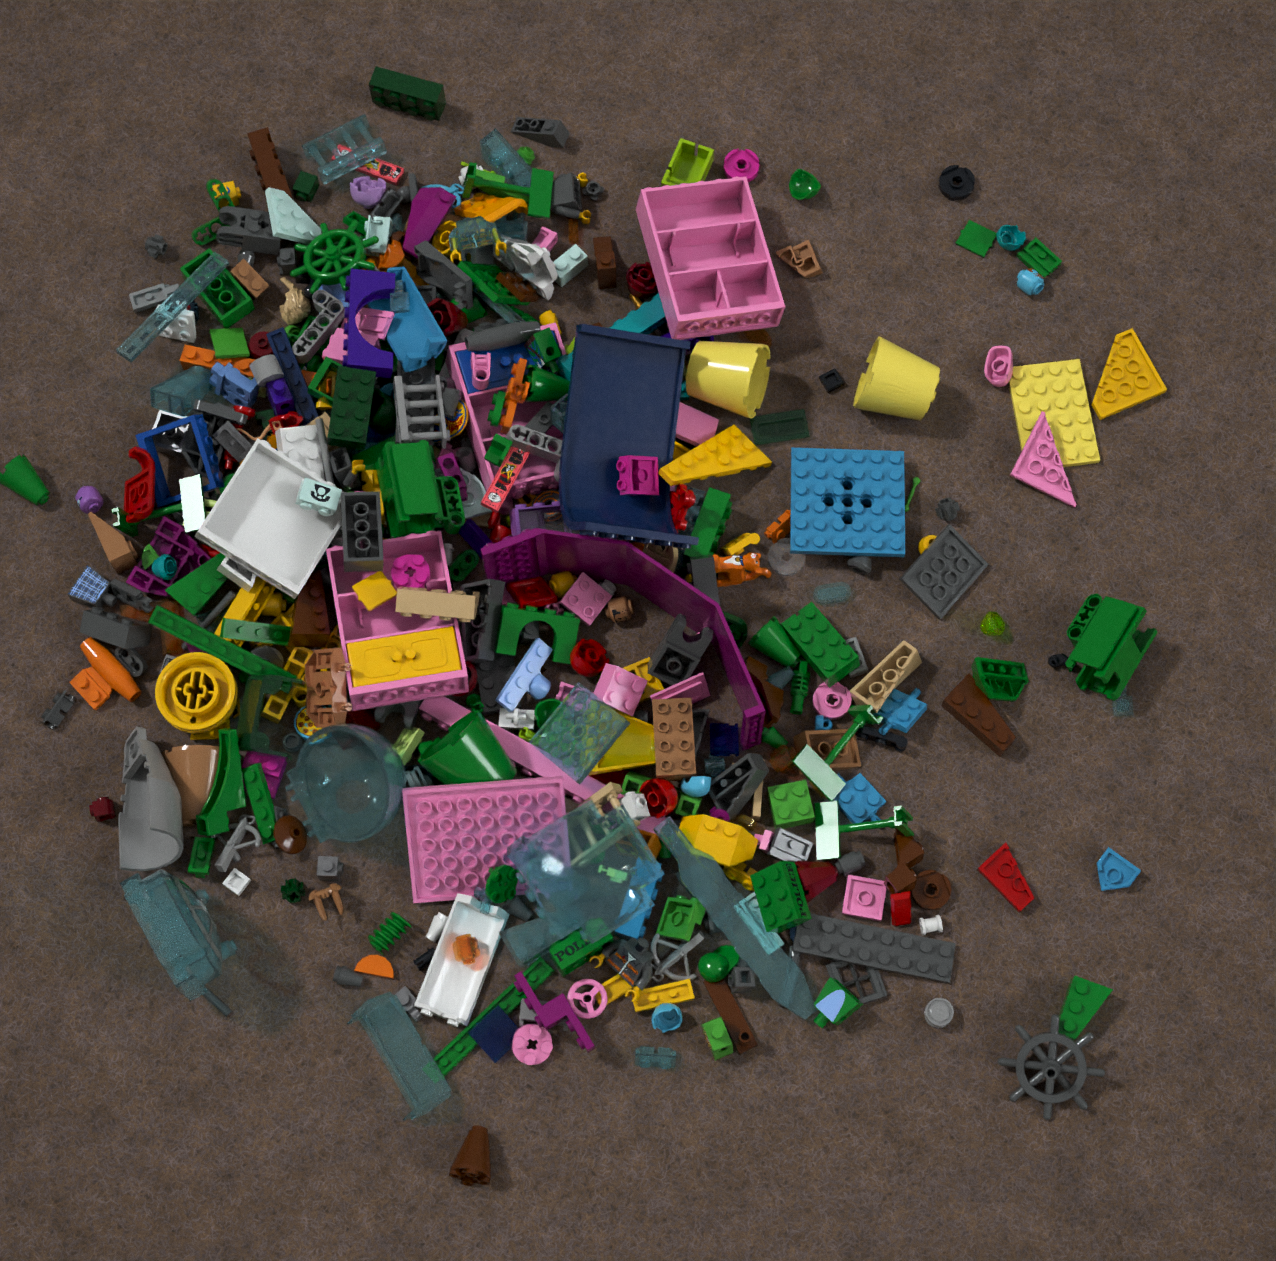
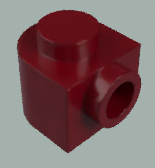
(102, 809)

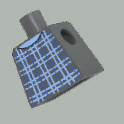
(92, 590)

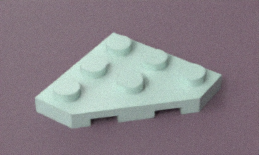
(288, 219)

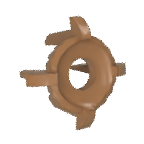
(317, 895)

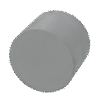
(266, 370)

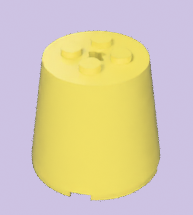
(729, 375)
(896, 382)

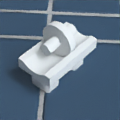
(517, 719)

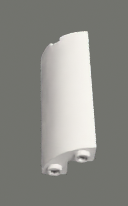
(449, 985)

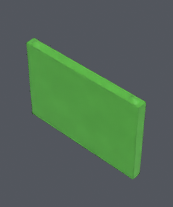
(229, 343)

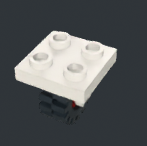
(183, 325)

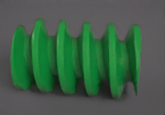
(388, 932)

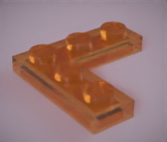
(170, 644)

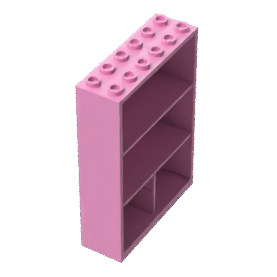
(709, 258)

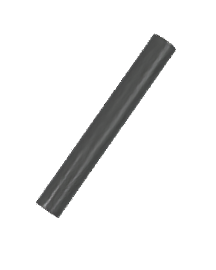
(217, 1002)

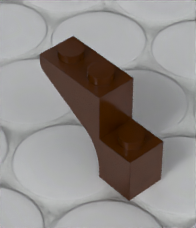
(769, 694)
(907, 855)

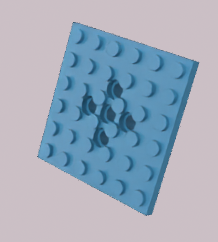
(874, 481)

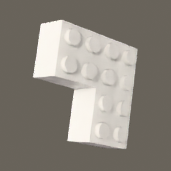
(301, 445)

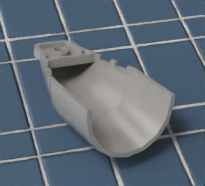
(151, 809)

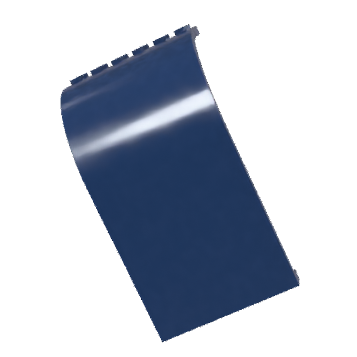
(620, 405)

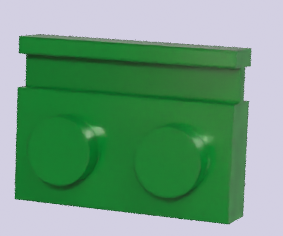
(1039, 257)

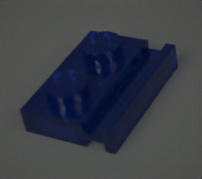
(723, 739)

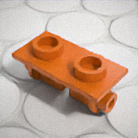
(779, 531)

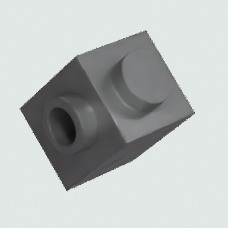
(329, 868)

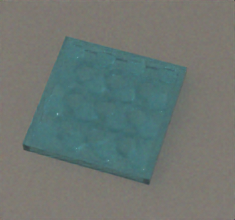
(579, 733)

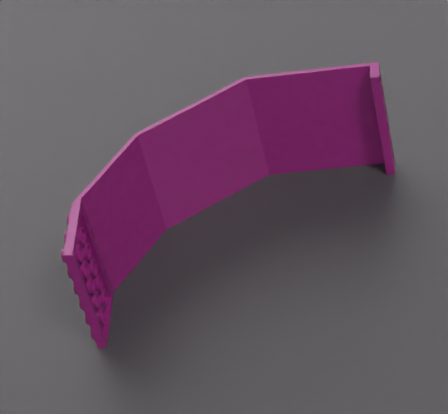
(602, 559)

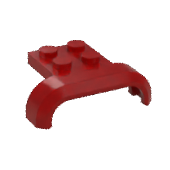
(140, 489)

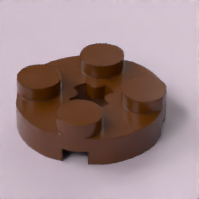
(941, 895)

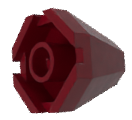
(448, 316)
(815, 877)

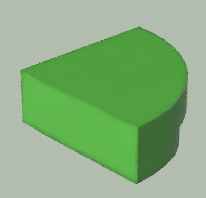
(148, 556)

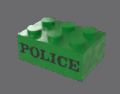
(780, 897)
(574, 952)

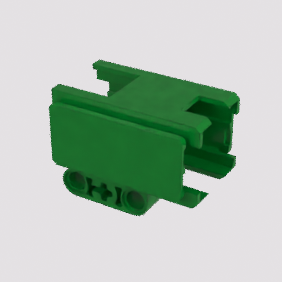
(413, 495)
(1107, 644)

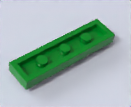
(255, 631)
(260, 801)

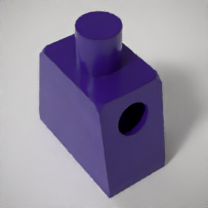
(279, 394)

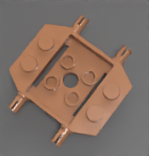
(326, 687)

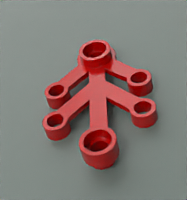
(681, 505)

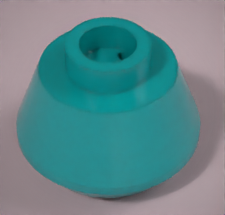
(164, 567)

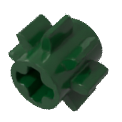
(292, 890)

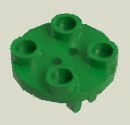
(501, 883)

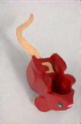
(291, 419)

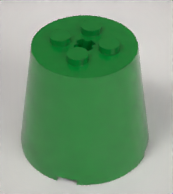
(468, 754)

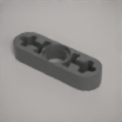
(220, 412)

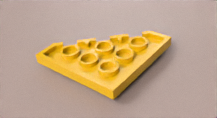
(1126, 378)

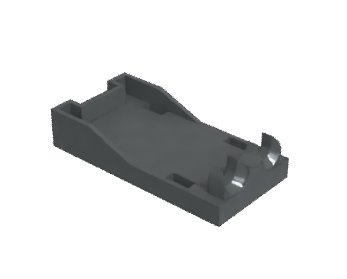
(442, 273)

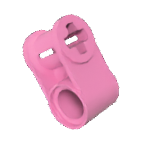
(480, 367)

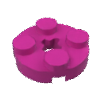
(741, 157)
(410, 562)

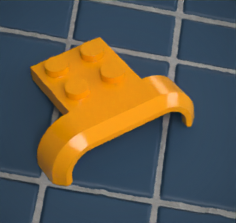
(490, 207)

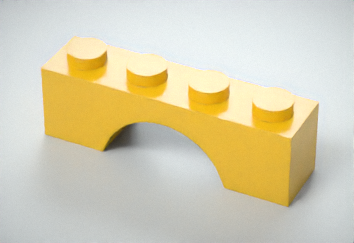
(278, 702)

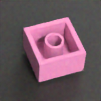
(620, 688)

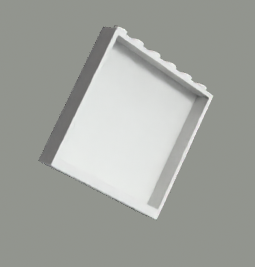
(263, 526)

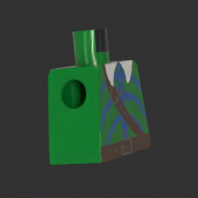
(544, 350)

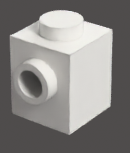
(635, 805)

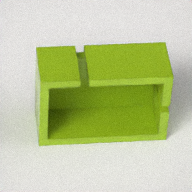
(686, 166)

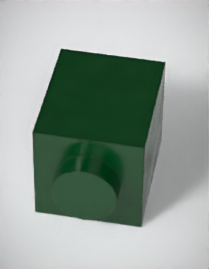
(305, 186)

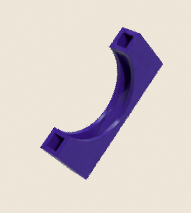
(364, 288)

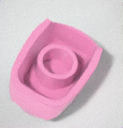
(999, 366)

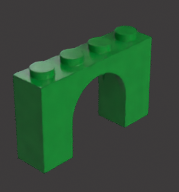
(514, 618)

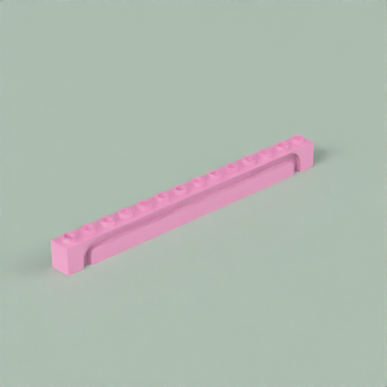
(524, 755)

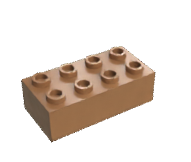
(674, 738)

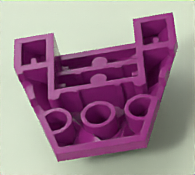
(170, 540)

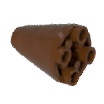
(473, 1158)

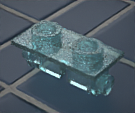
(646, 1058)

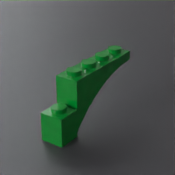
(227, 788)

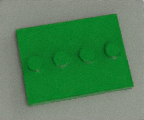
(485, 281)

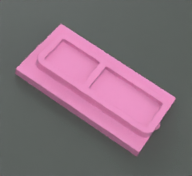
(373, 322)
(692, 687)

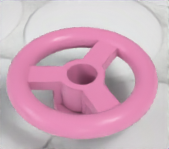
(587, 1005)

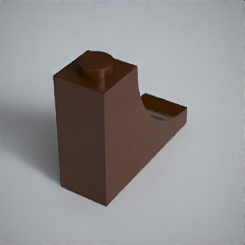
(605, 262)

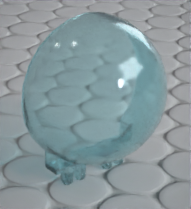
(348, 782)

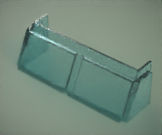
(403, 1053)

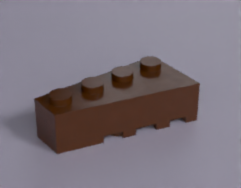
(267, 161)
(310, 615)
(978, 715)

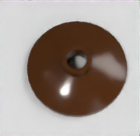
(290, 834)

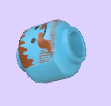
(1030, 281)

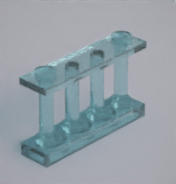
(349, 161)

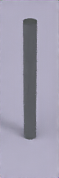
(214, 614)

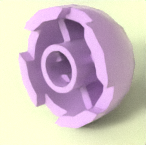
(367, 191)

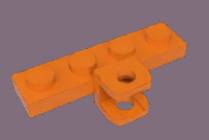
(515, 393)

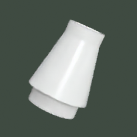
(436, 927)

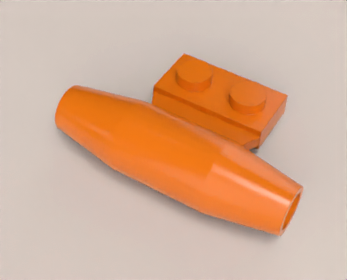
(105, 675)

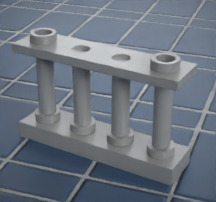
(403, 420)

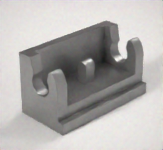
(232, 441)

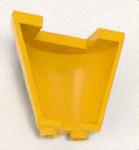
(631, 749)

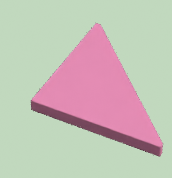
(1041, 464)

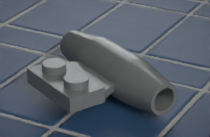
(500, 335)

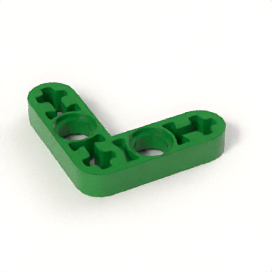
(208, 225)

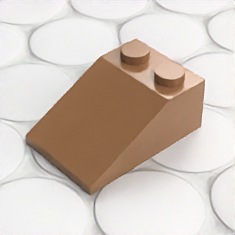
(119, 551)
(824, 741)

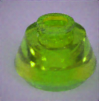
(992, 624)

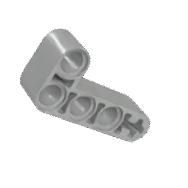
(304, 348)
(541, 448)

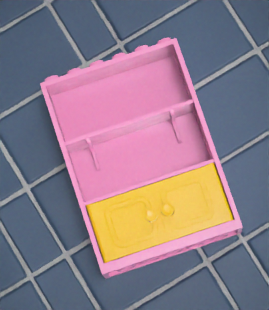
(393, 654)

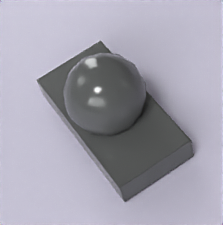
(407, 192)

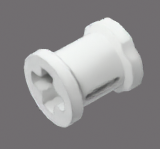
(930, 925)

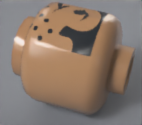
(619, 609)

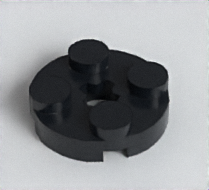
(960, 174)

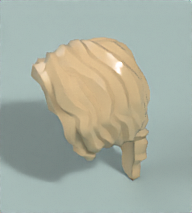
(296, 305)

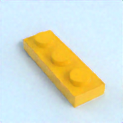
(668, 993)

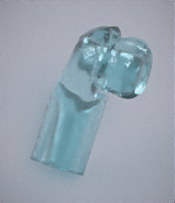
(485, 902)

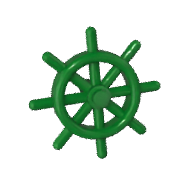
(334, 256)

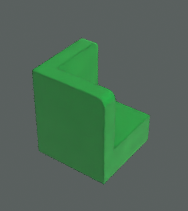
(498, 450)

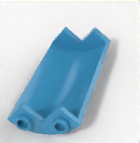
(412, 334)

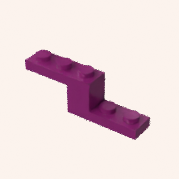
(553, 1012)

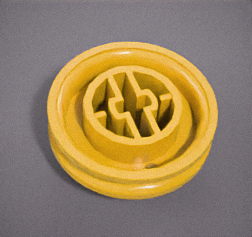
(183, 680)

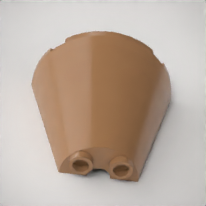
(194, 774)

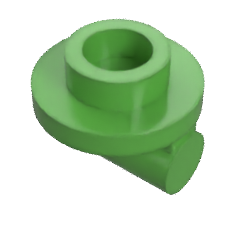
(527, 154)

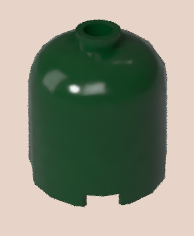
(382, 412)

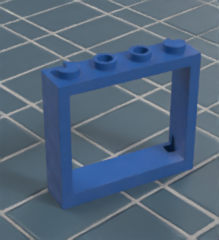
(204, 442)

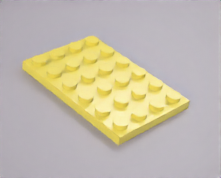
(1062, 395)

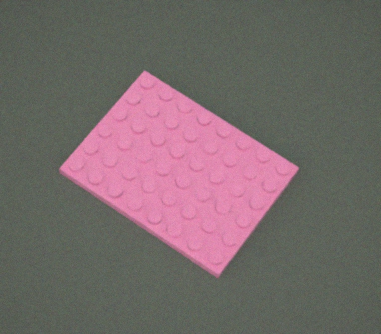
(466, 830)

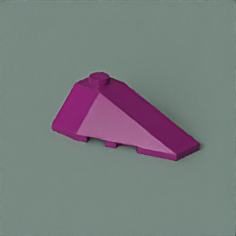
(426, 215)

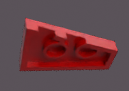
(1006, 878)

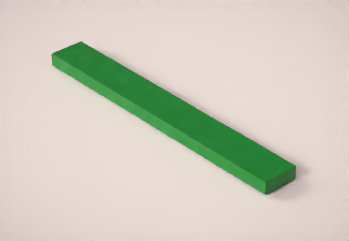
(216, 645)
(508, 1002)

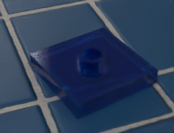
(494, 1033)

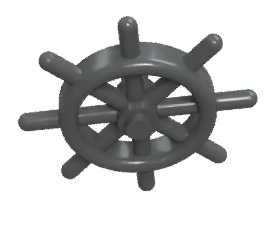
(1051, 1067)

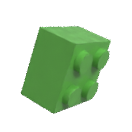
(790, 804)

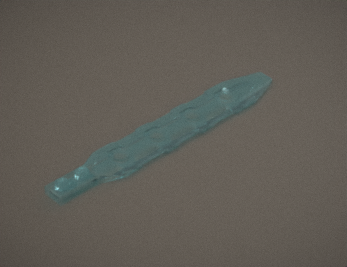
(738, 922)

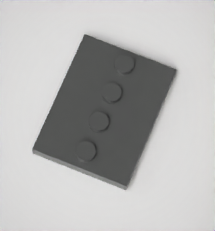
(943, 571)

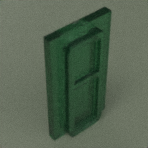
(779, 427)

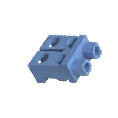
(233, 385)

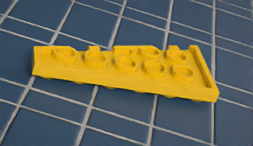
(719, 456)

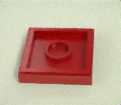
(532, 592)

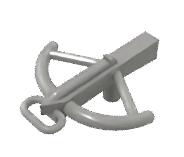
(234, 842)
(681, 951)

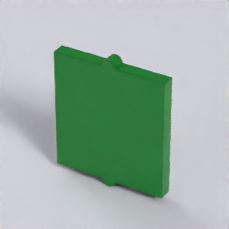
(976, 238)

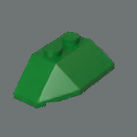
(999, 678)

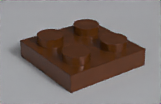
(516, 285)

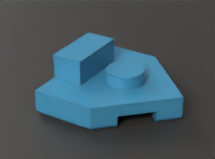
(1115, 871)

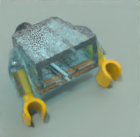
(472, 234)

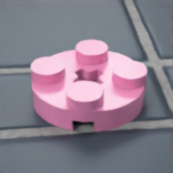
(824, 708)
(520, 1043)

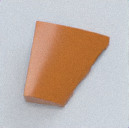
(392, 256)

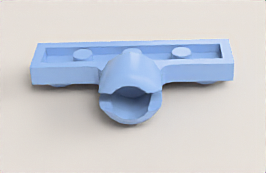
(527, 677)

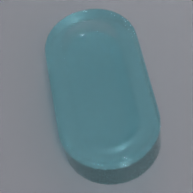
(831, 593)

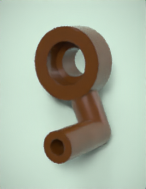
(399, 236)

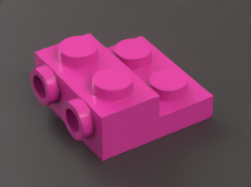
(638, 475)
(272, 768)

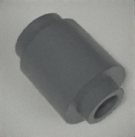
(850, 863)

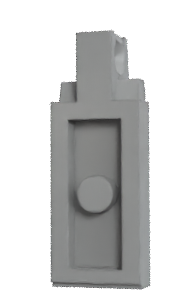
(151, 296)

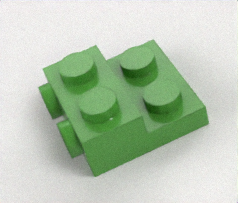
(680, 918)

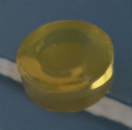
(747, 822)

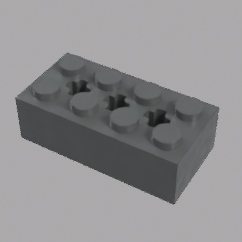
(361, 531)

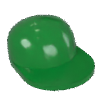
(718, 964)

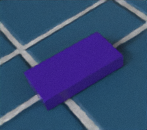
(474, 536)

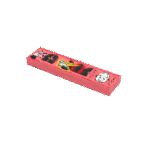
(377, 168)
(504, 479)

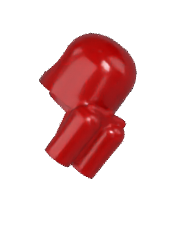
(498, 531)

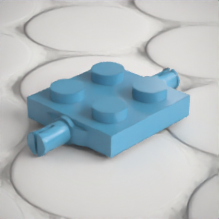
(901, 711)
(859, 800)

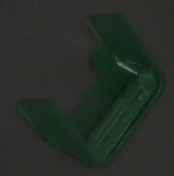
(247, 729)

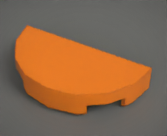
(376, 966)

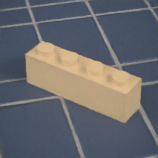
(437, 603)
(886, 676)

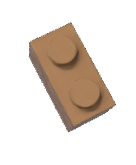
(249, 279)

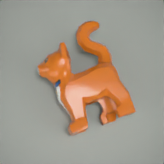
(732, 569)

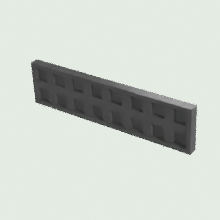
(875, 948)

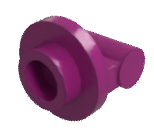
(719, 814)

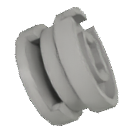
(413, 779)
(938, 1013)

